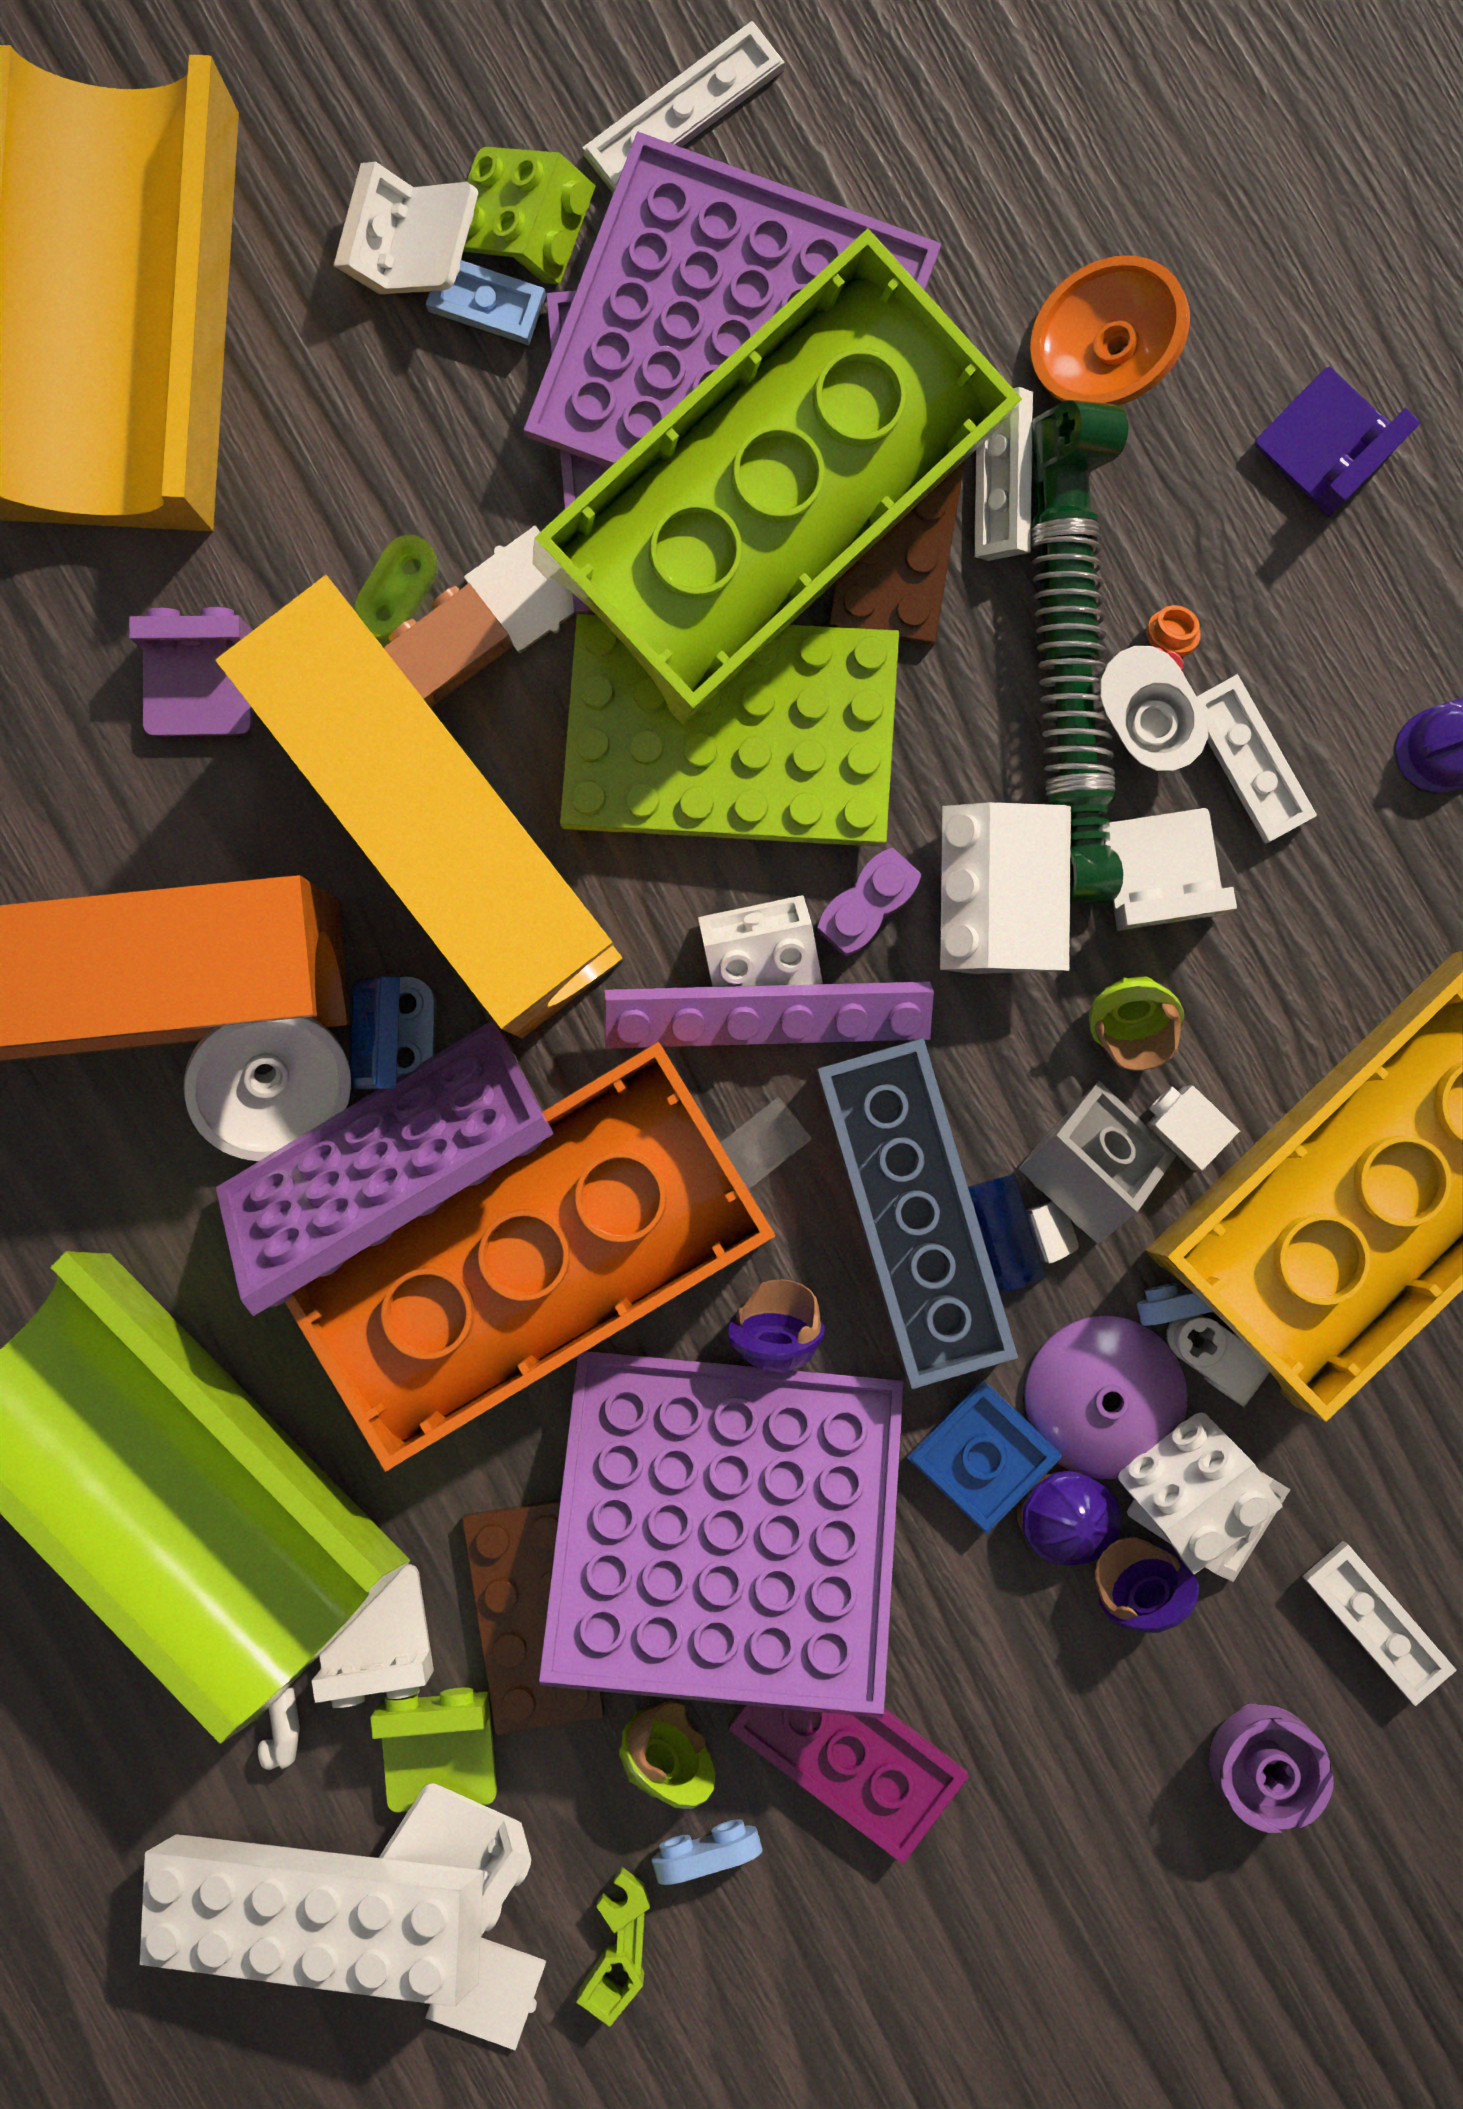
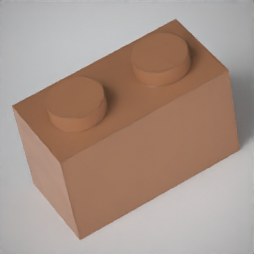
(448, 643)

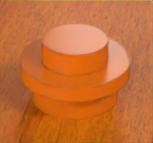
(1174, 630)

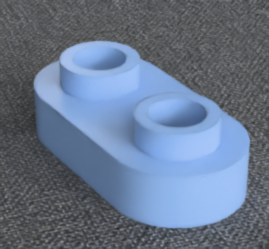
(417, 1028)
(1169, 1304)
(688, 1859)

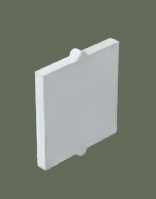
(520, 594)
(500, 2000)

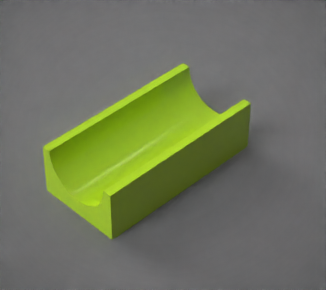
(776, 474)
(176, 1499)

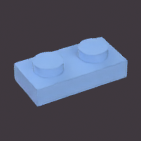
(490, 302)

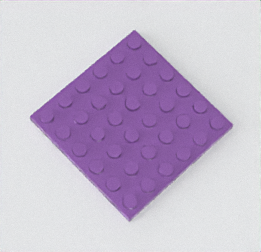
(678, 283)
(725, 1535)

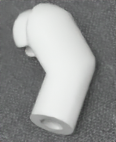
(285, 1730)

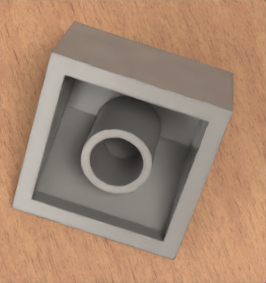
(1098, 1163)

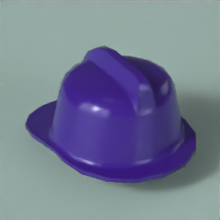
(1432, 748)

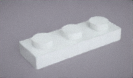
(1005, 486)
(1253, 761)
(1379, 1623)

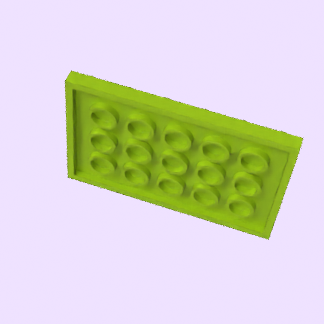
(775, 755)

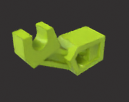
(598, 1992)

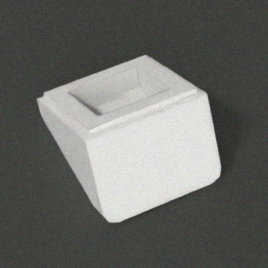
(1052, 1232)

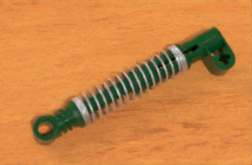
(1066, 447)

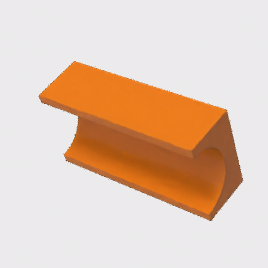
(167, 965)
(532, 1261)

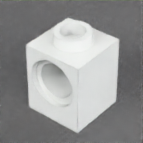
(1190, 1126)

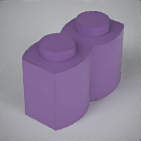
(858, 912)

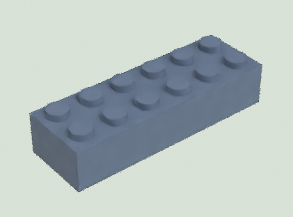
(916, 1214)

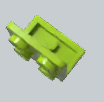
(528, 208)
(436, 1742)

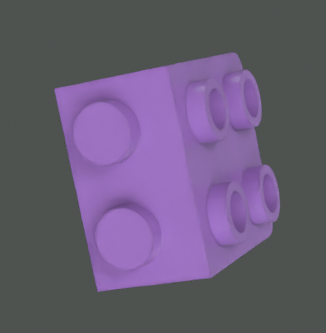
(182, 681)

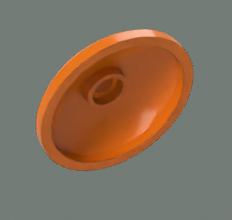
(1097, 313)

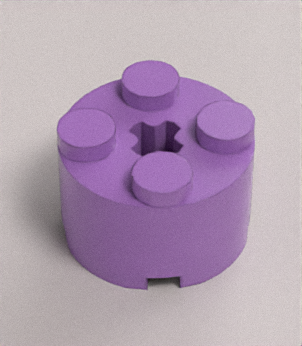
(1270, 1799)

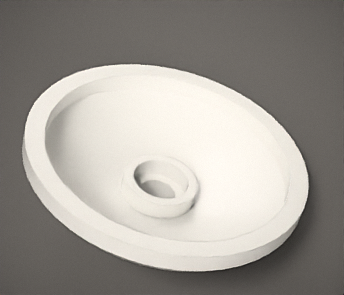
(261, 1113)

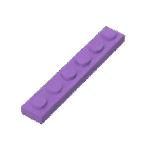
(767, 1014)

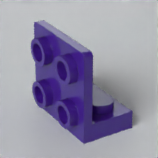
(1332, 440)

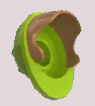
(1137, 1023)
(667, 1756)

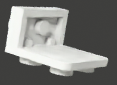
(404, 234)
(1200, 1490)
(380, 1648)
(464, 1834)

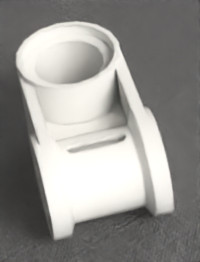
(1221, 1359)

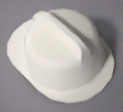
(1153, 708)

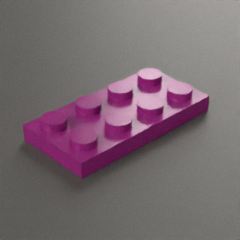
(861, 1767)

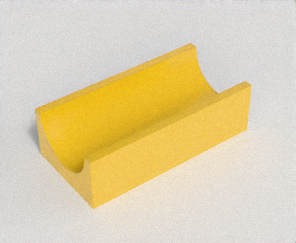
(113, 296)
(420, 809)
(1346, 1212)

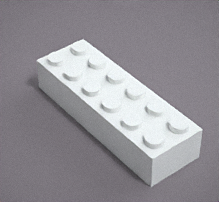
(312, 1919)

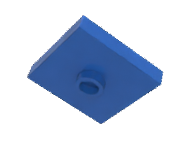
(374, 1033)
(984, 1456)

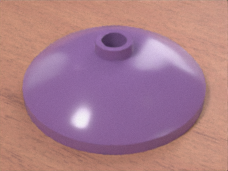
(1082, 1366)

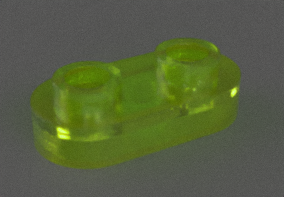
(394, 587)

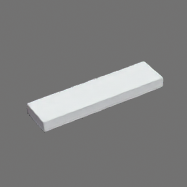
(690, 100)

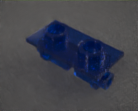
(1006, 1232)

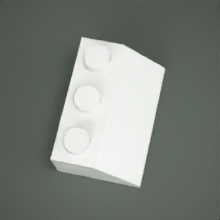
(1005, 888)

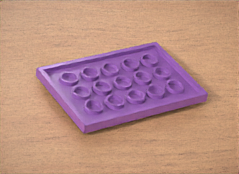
(378, 1166)

